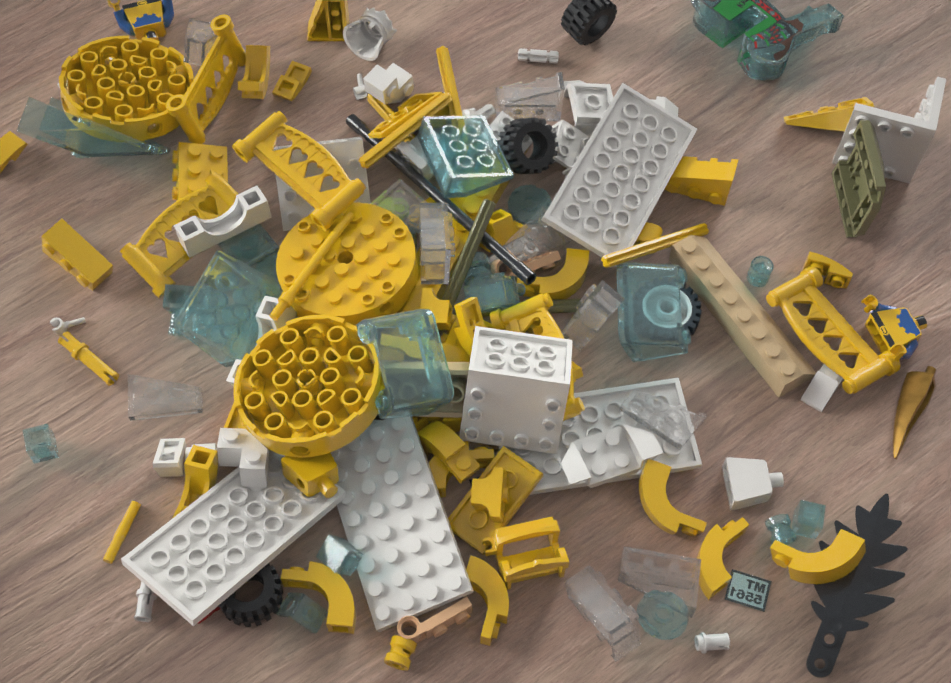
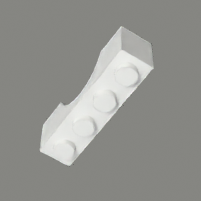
(247, 211)
(265, 324)

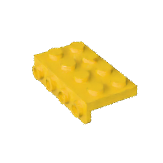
(193, 166)

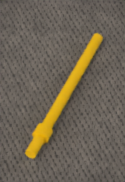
(288, 298)

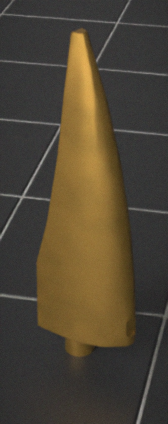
(913, 400)

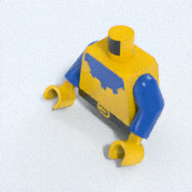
(144, 18)
(893, 328)

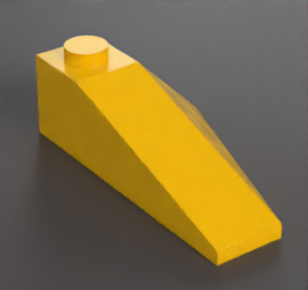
(406, 111)
(827, 117)

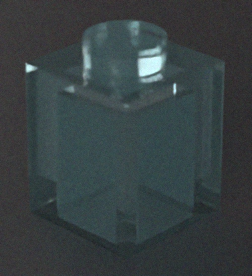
(40, 443)
(808, 519)
(339, 555)

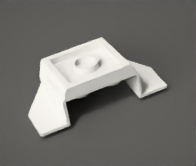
(587, 103)
(609, 455)

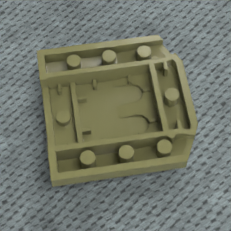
(860, 182)

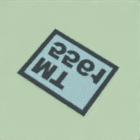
(748, 590)

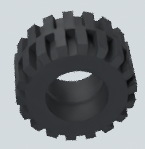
(588, 19)
(543, 145)
(260, 607)

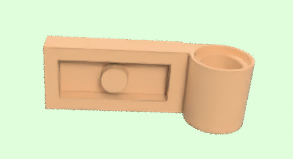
(544, 260)
(438, 623)

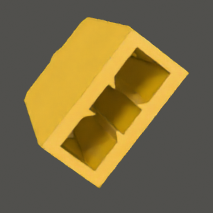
(312, 474)

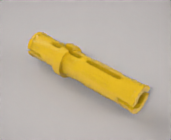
(81, 352)

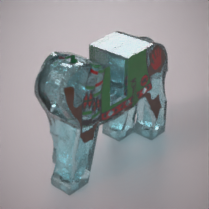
(768, 33)

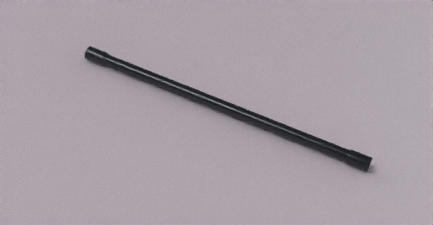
(517, 267)

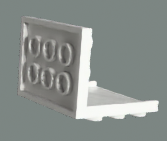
(899, 137)
(346, 152)
(516, 390)

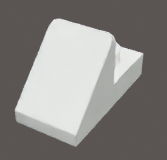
(821, 388)
(169, 457)

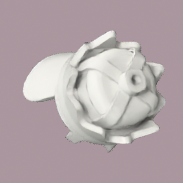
(369, 34)

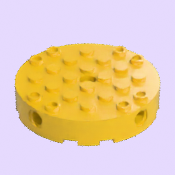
(125, 85)
(363, 272)
(308, 386)

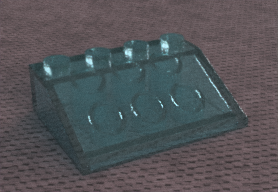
(463, 154)
(224, 308)

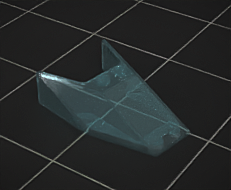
(80, 134)

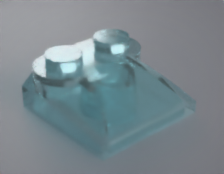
(250, 245)

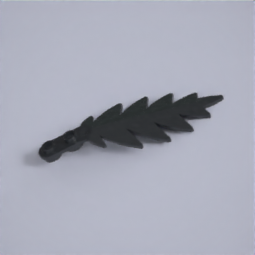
(848, 596)

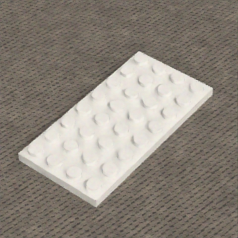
(619, 174)
(604, 414)
(398, 524)
(225, 540)

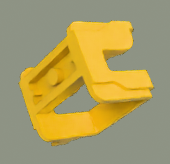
(530, 563)

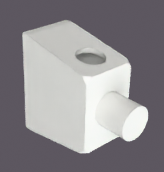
(749, 482)

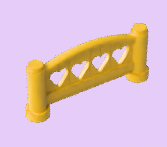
(185, 107)
(328, 203)
(158, 269)
(519, 319)
(868, 365)

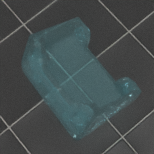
(651, 310)
(410, 363)

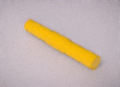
(122, 532)

